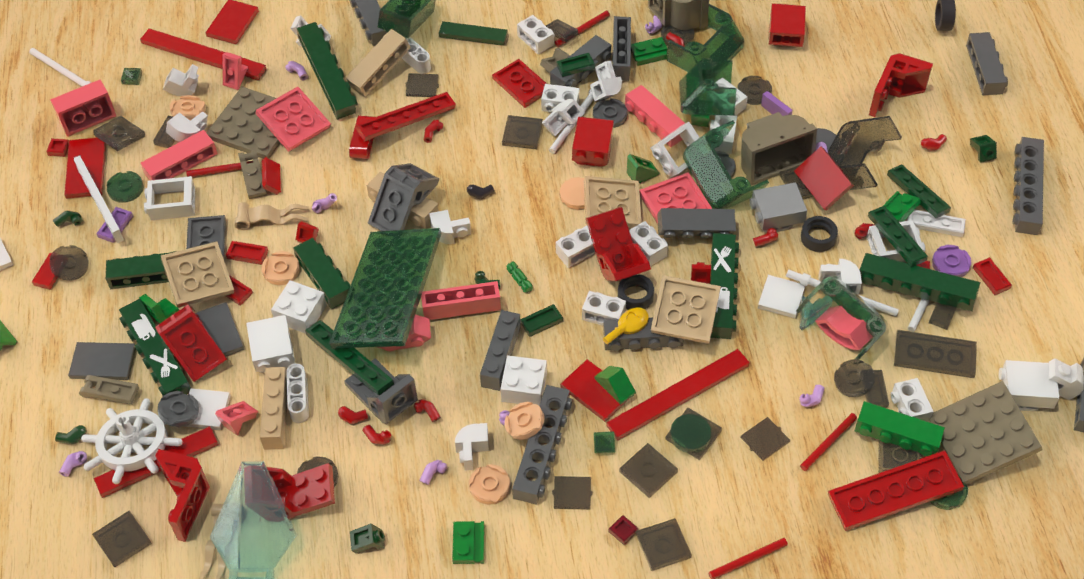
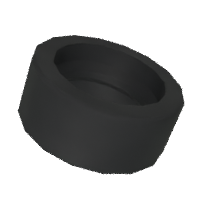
(945, 15)
(822, 223)
(640, 281)

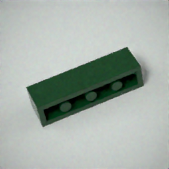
(135, 271)
(322, 272)

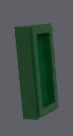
(575, 64)
(541, 320)

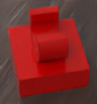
(306, 231)
(701, 272)

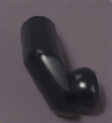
(479, 192)

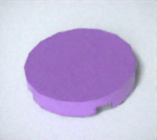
(951, 260)

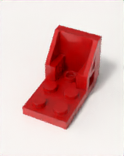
(907, 75)
(614, 247)
(190, 342)
(190, 487)
(304, 490)

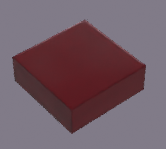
(623, 530)

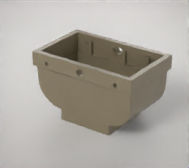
(681, 13)
(775, 144)

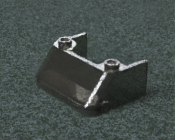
(855, 141)

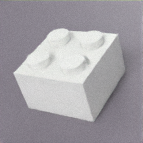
(300, 305)
(523, 380)

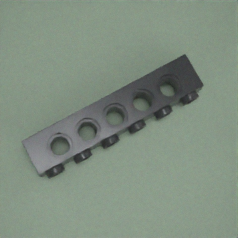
(1029, 186)
(529, 490)

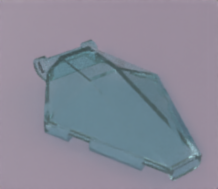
(252, 524)

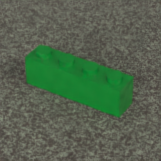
(899, 429)

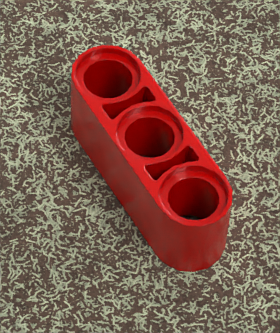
(358, 147)

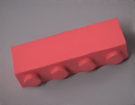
(653, 113)
(179, 157)
(461, 300)

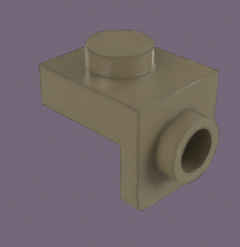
(550, 63)

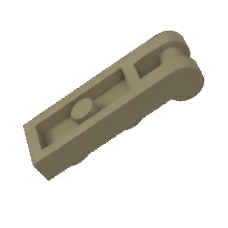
(252, 174)
(109, 389)

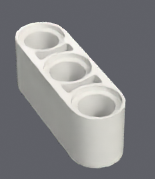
(417, 57)
(300, 400)

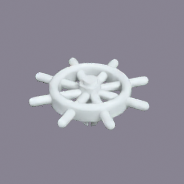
(129, 441)

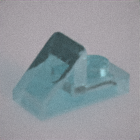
(813, 311)

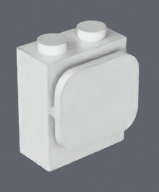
(270, 343)
(1030, 384)

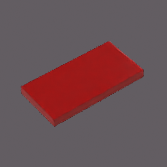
(93, 155)

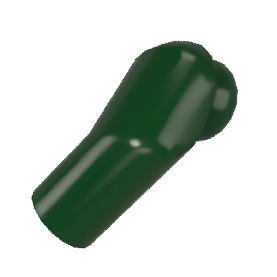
(69, 216)
(480, 278)
(71, 437)

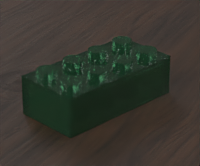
(404, 15)

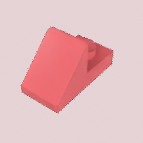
(233, 70)
(235, 415)

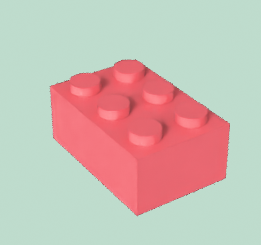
(83, 107)

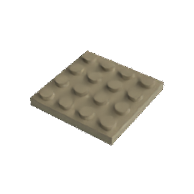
(242, 128)
(985, 433)

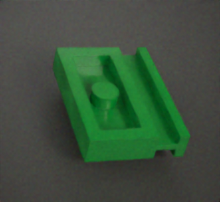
(649, 51)
(902, 205)
(468, 542)

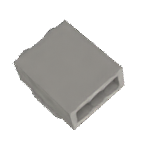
(778, 207)

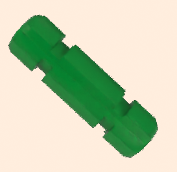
(519, 277)

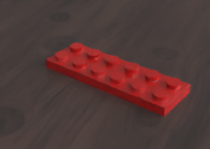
(895, 490)

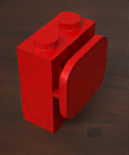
(787, 25)
(592, 141)

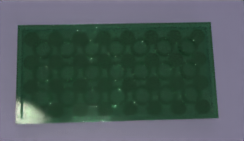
(386, 289)

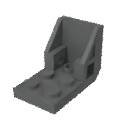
(399, 191)
(389, 403)

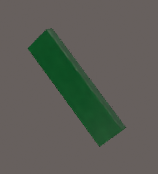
(473, 33)
(915, 187)
(897, 236)

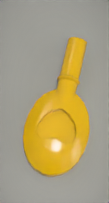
(629, 323)

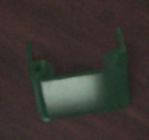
(721, 46)
(702, 95)
(711, 174)
(853, 304)

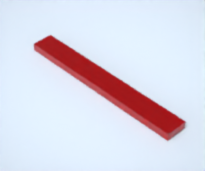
(197, 52)
(677, 394)

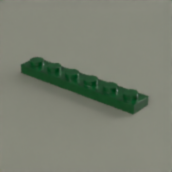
(351, 359)

